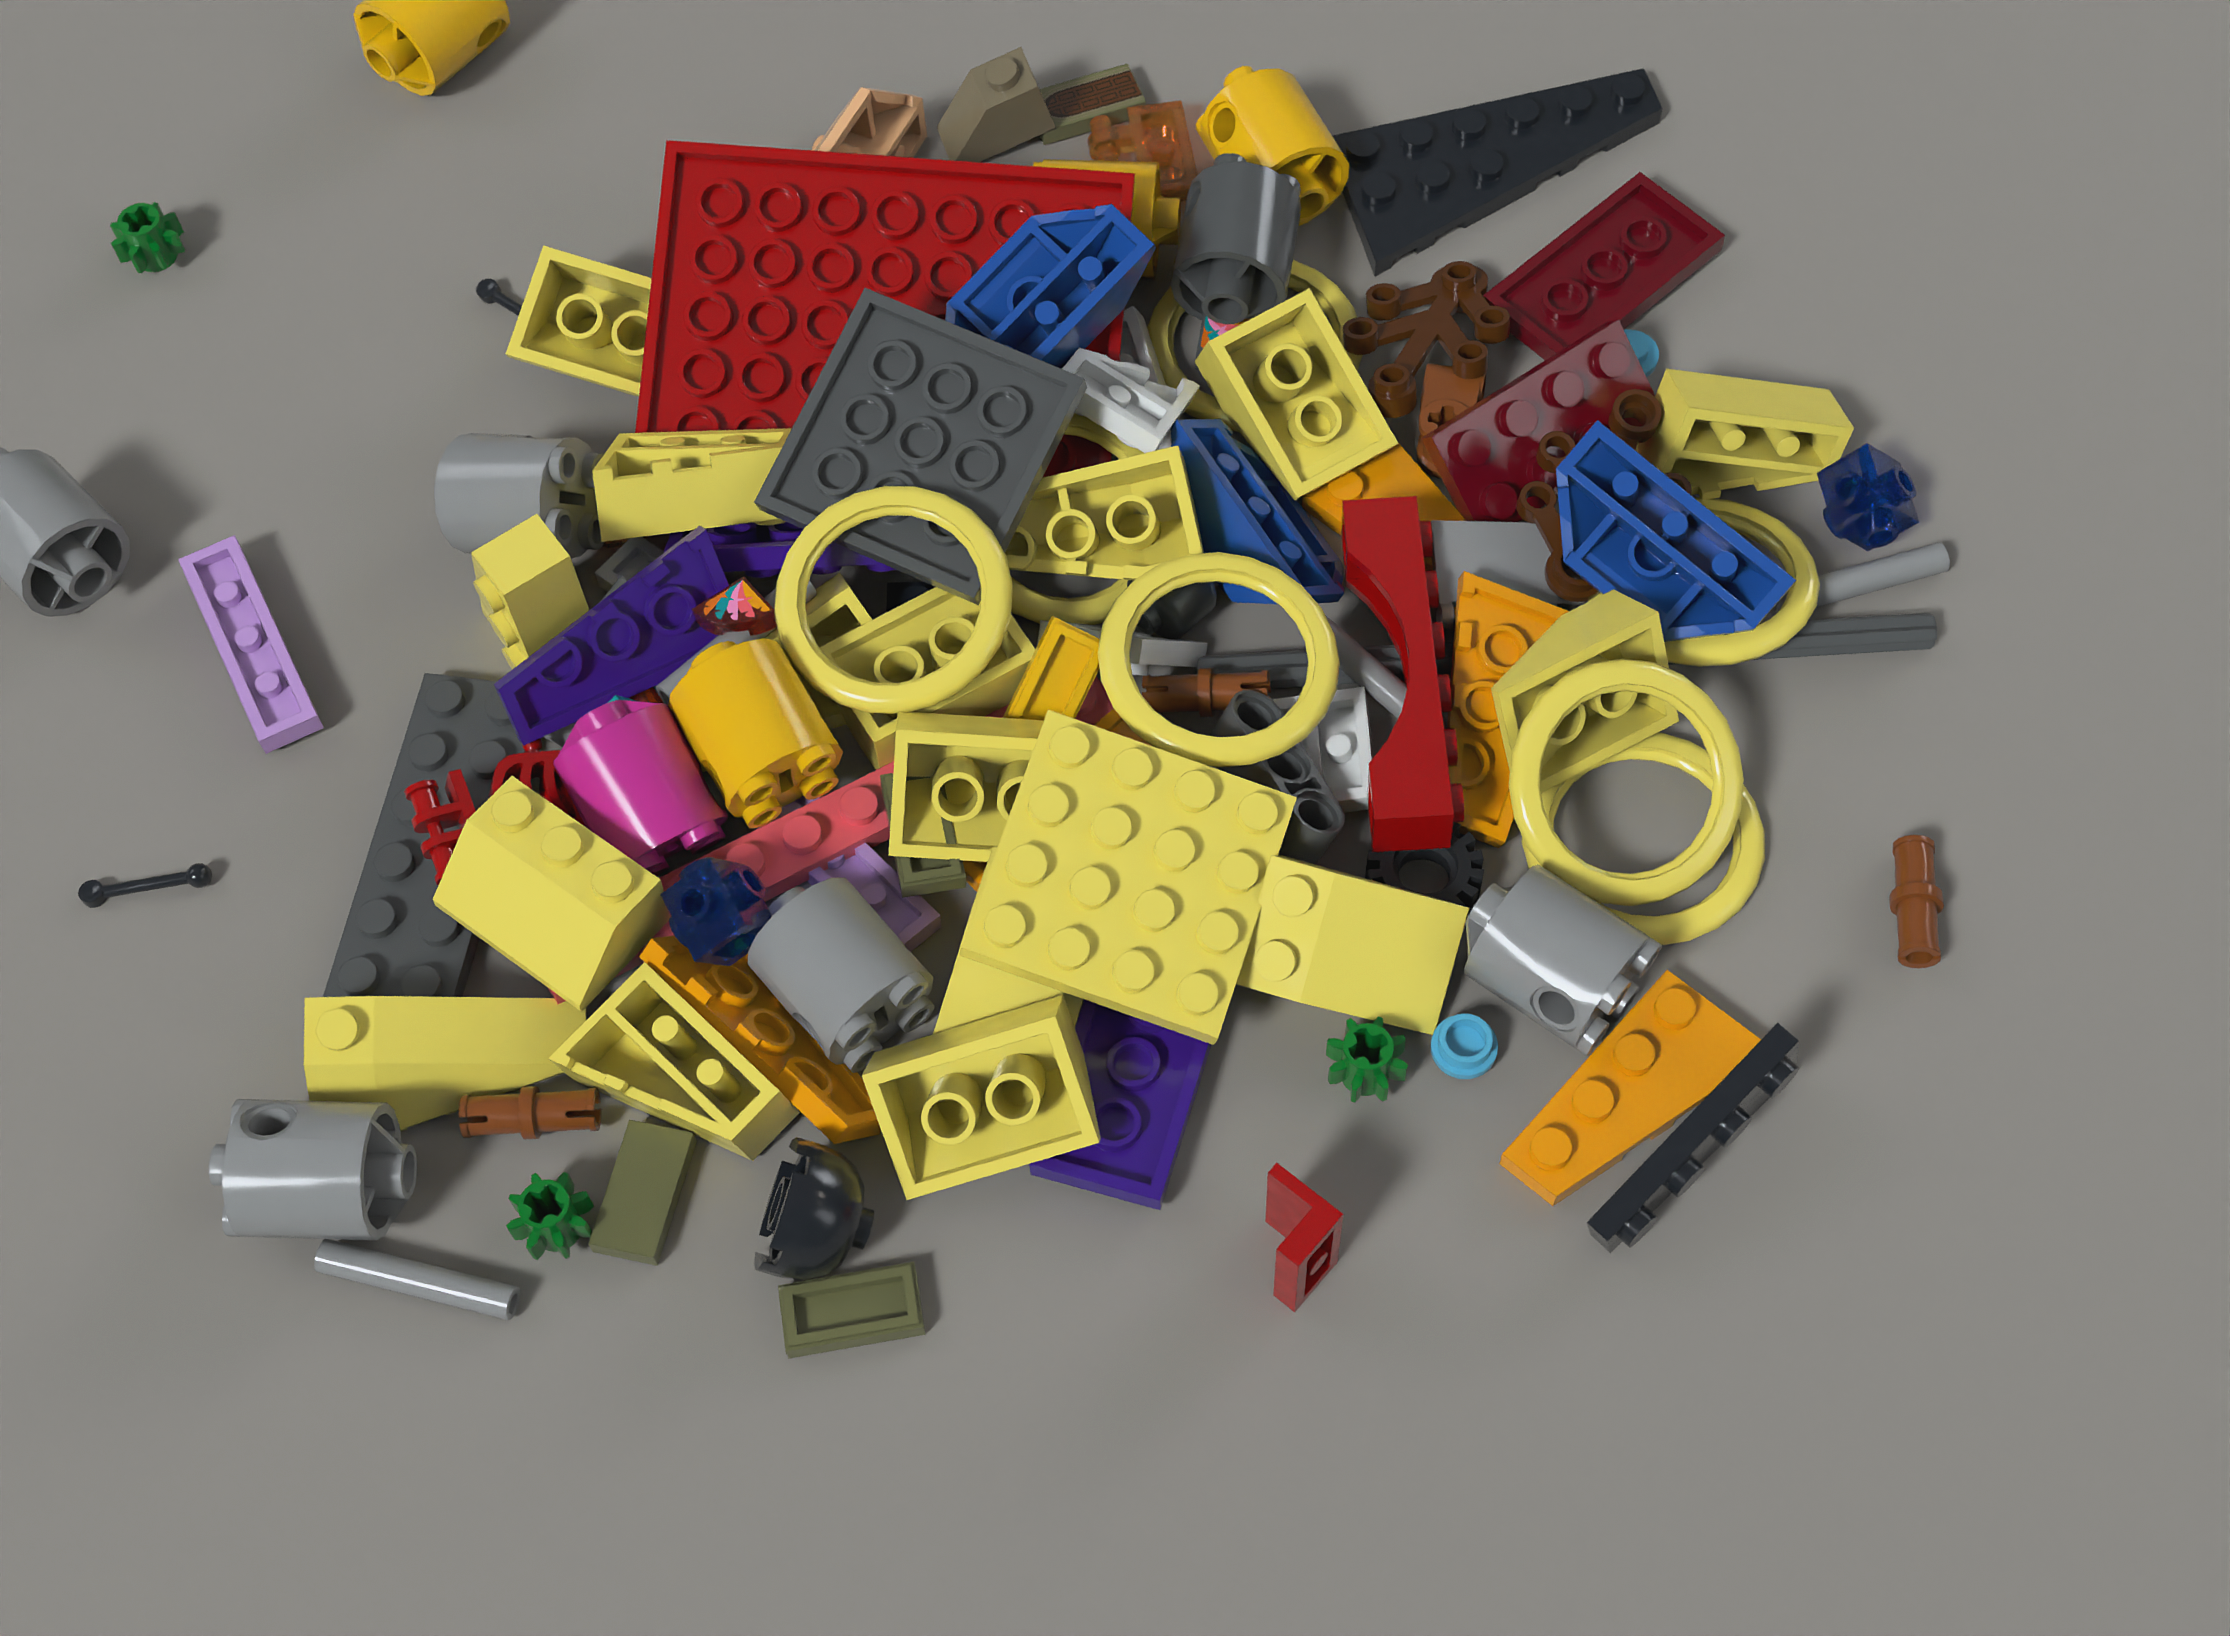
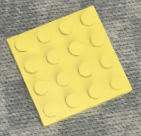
(1128, 877)

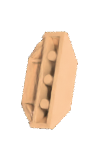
(877, 125)

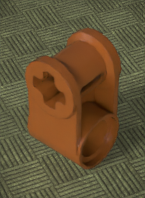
(1442, 399)

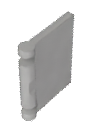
(1496, 551)

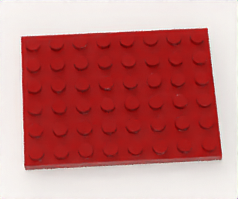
(776, 245)

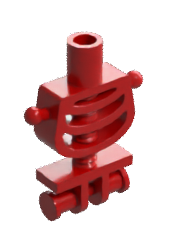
(433, 817)

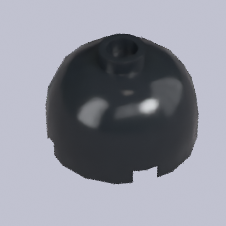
(813, 1214)

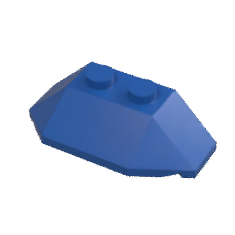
(1055, 283)
(1251, 513)
(1658, 544)

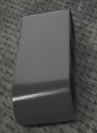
(1316, 812)

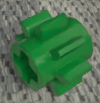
(147, 237)
(1358, 1073)
(546, 1200)

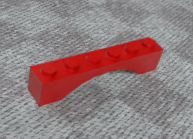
(1409, 776)

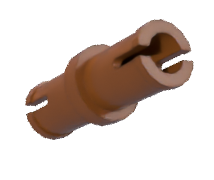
(1201, 691)
(1916, 901)
(530, 1112)

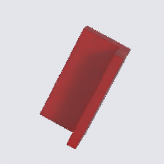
(1310, 1232)

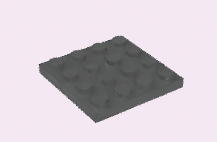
(926, 410)

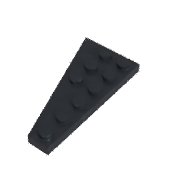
(1470, 161)

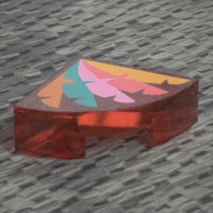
(736, 610)

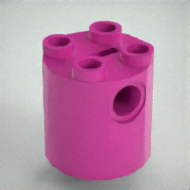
(639, 783)

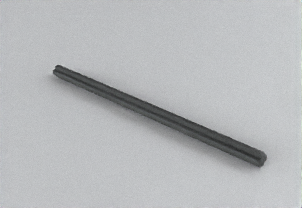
(1816, 638)

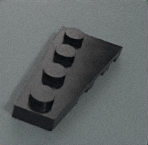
(1712, 1124)

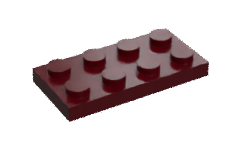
(1606, 267)
(1493, 445)

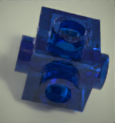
(1868, 498)
(717, 910)

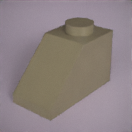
(994, 110)

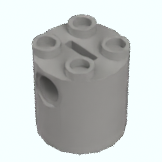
(503, 479)
(54, 537)
(1556, 956)
(840, 971)
(312, 1169)

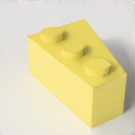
(1744, 432)
(683, 481)
(527, 588)
(674, 1065)

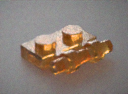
(1154, 135)

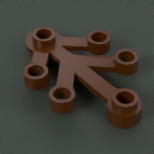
(1452, 290)
(1629, 404)

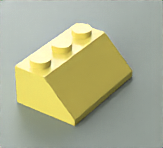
(584, 321)
(915, 643)
(981, 769)
(550, 893)
(983, 1097)

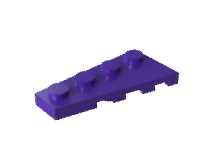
(619, 644)

